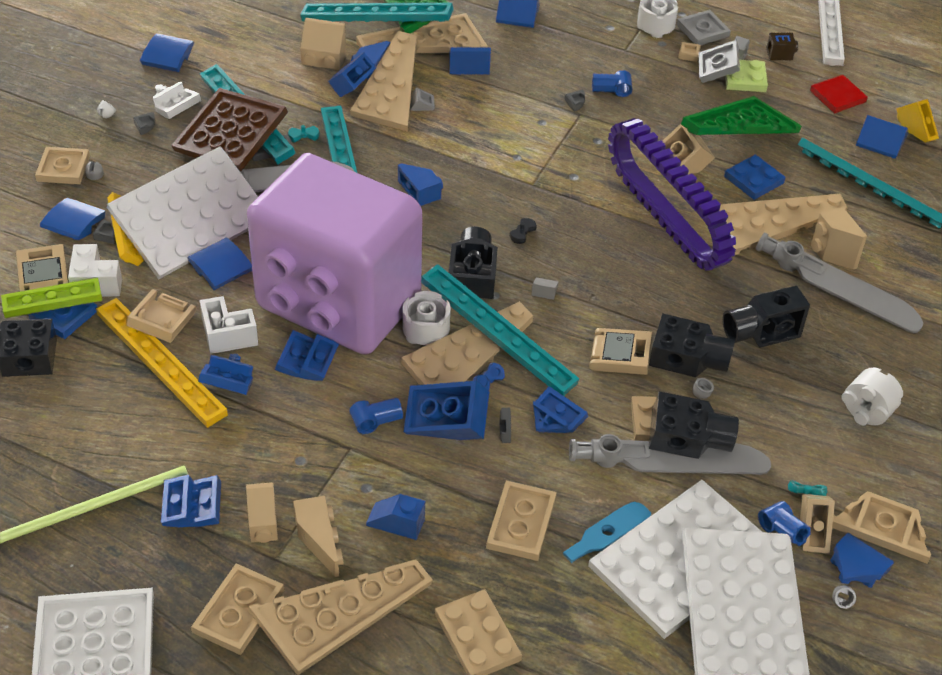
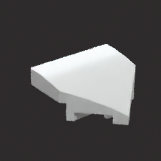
(174, 99)

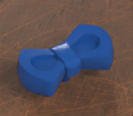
(494, 372)

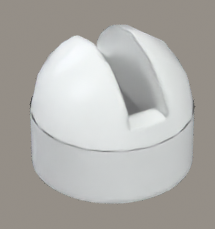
(105, 109)

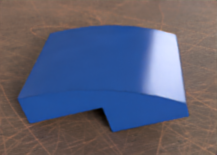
(166, 52)
(72, 218)
(220, 263)
(307, 356)
(191, 501)

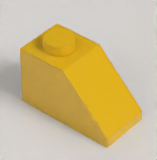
(918, 120)

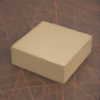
(689, 51)

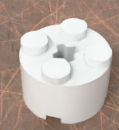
(657, 16)
(426, 318)
(872, 397)

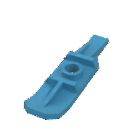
(617, 523)

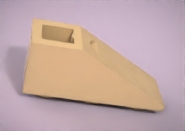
(315, 531)

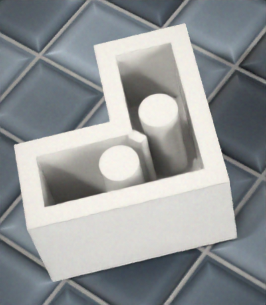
(87, 265)
(227, 330)

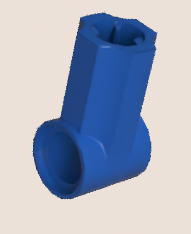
(619, 83)
(369, 416)
(781, 519)

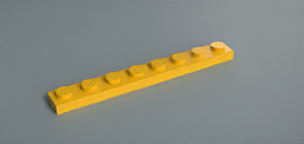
(164, 365)

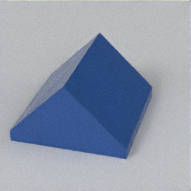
(518, 12)
(469, 60)
(882, 136)

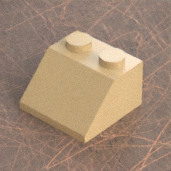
(323, 44)
(689, 149)
(838, 238)

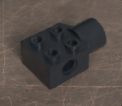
(475, 261)
(768, 317)
(27, 347)
(689, 347)
(690, 426)

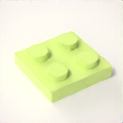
(749, 78)

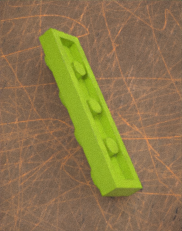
(51, 297)

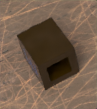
(781, 46)

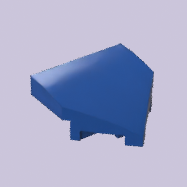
(227, 373)
(557, 413)
(859, 561)

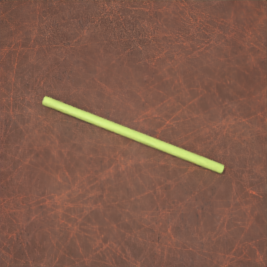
(90, 504)

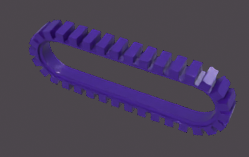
(685, 185)

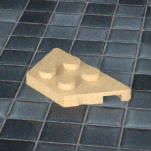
(885, 524)

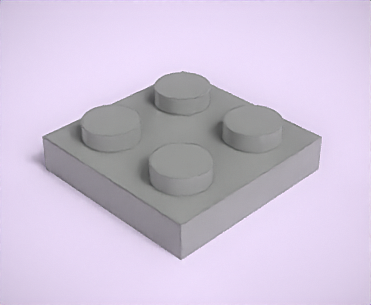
(703, 27)
(719, 61)

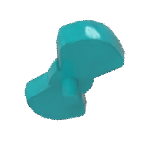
(311, 133)
(797, 487)

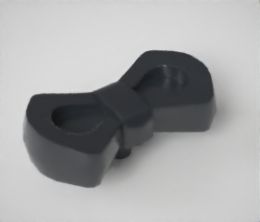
(519, 235)

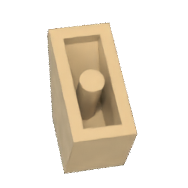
(262, 512)
(818, 514)

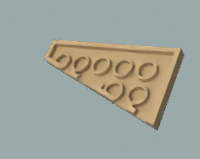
(434, 37)
(389, 88)
(776, 217)
(462, 353)
(330, 615)

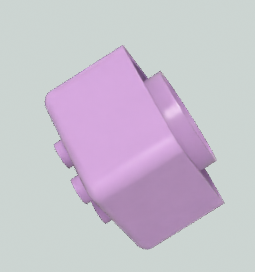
(335, 252)

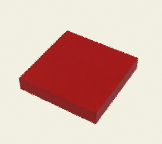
(838, 93)

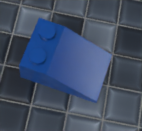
(447, 410)

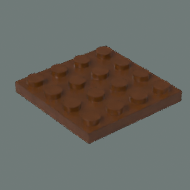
(234, 123)

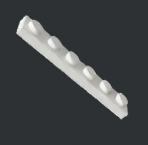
(831, 32)

